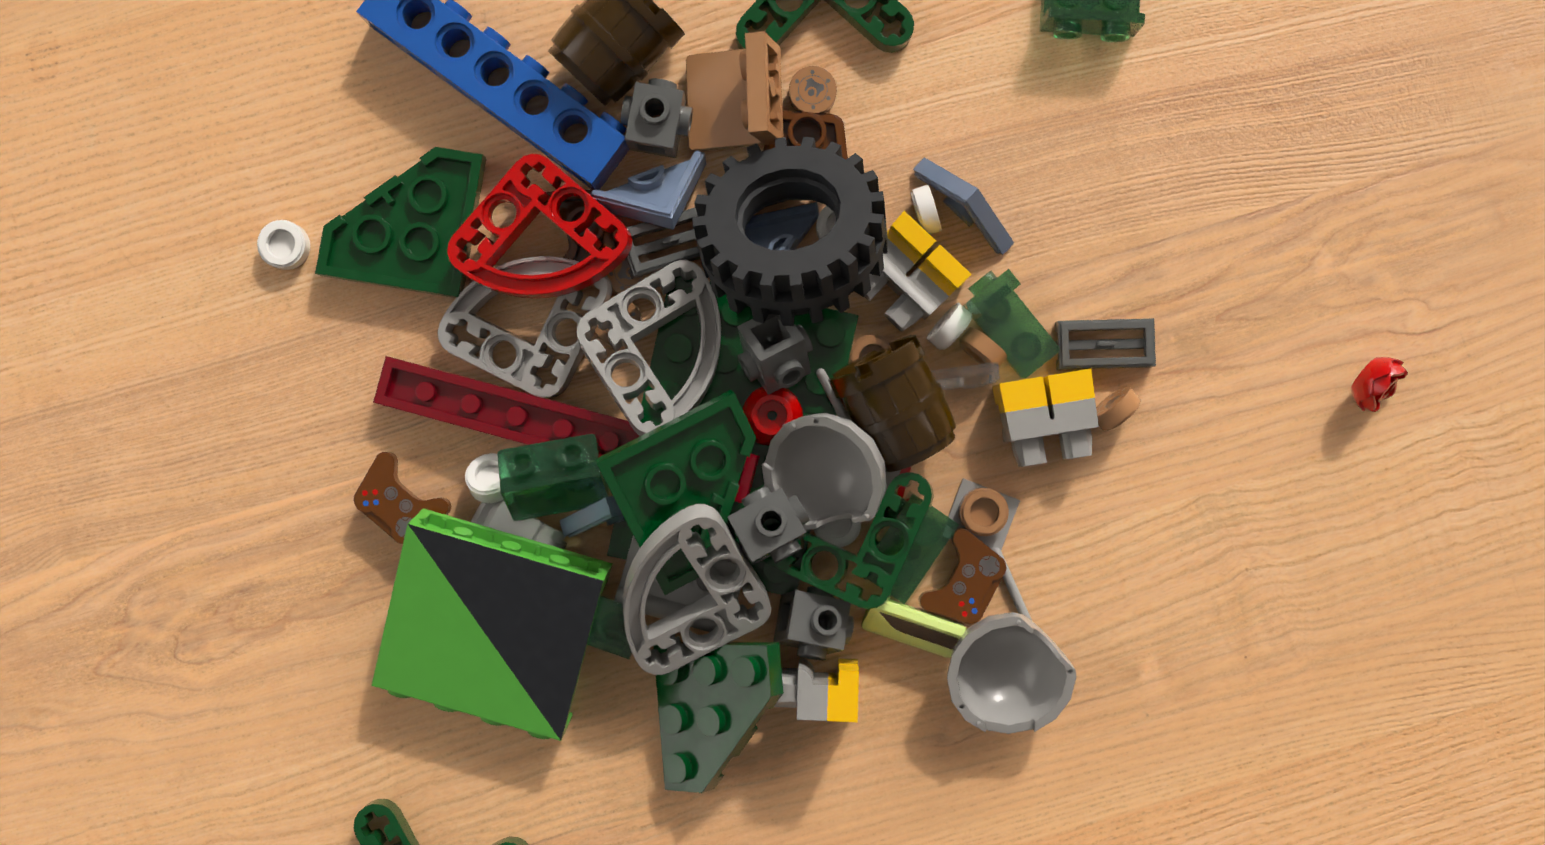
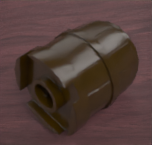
(613, 44)
(897, 403)

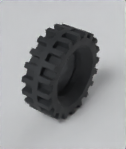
(801, 278)

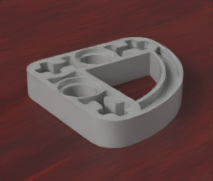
(627, 331)
(528, 356)
(720, 605)

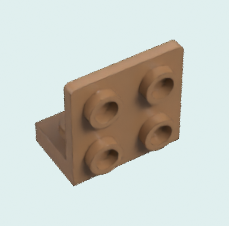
(736, 95)

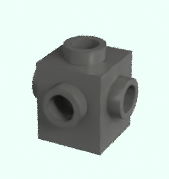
(658, 134)
(774, 353)
(762, 543)
(813, 623)

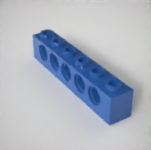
(588, 161)

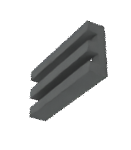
(640, 269)
(1066, 345)

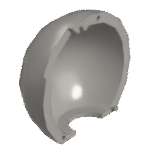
(828, 467)
(1009, 675)

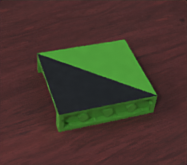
(489, 624)

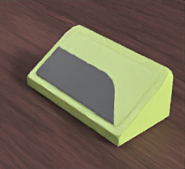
(914, 627)

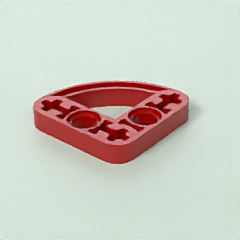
(528, 205)

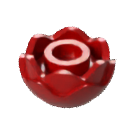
(1377, 382)
(760, 404)

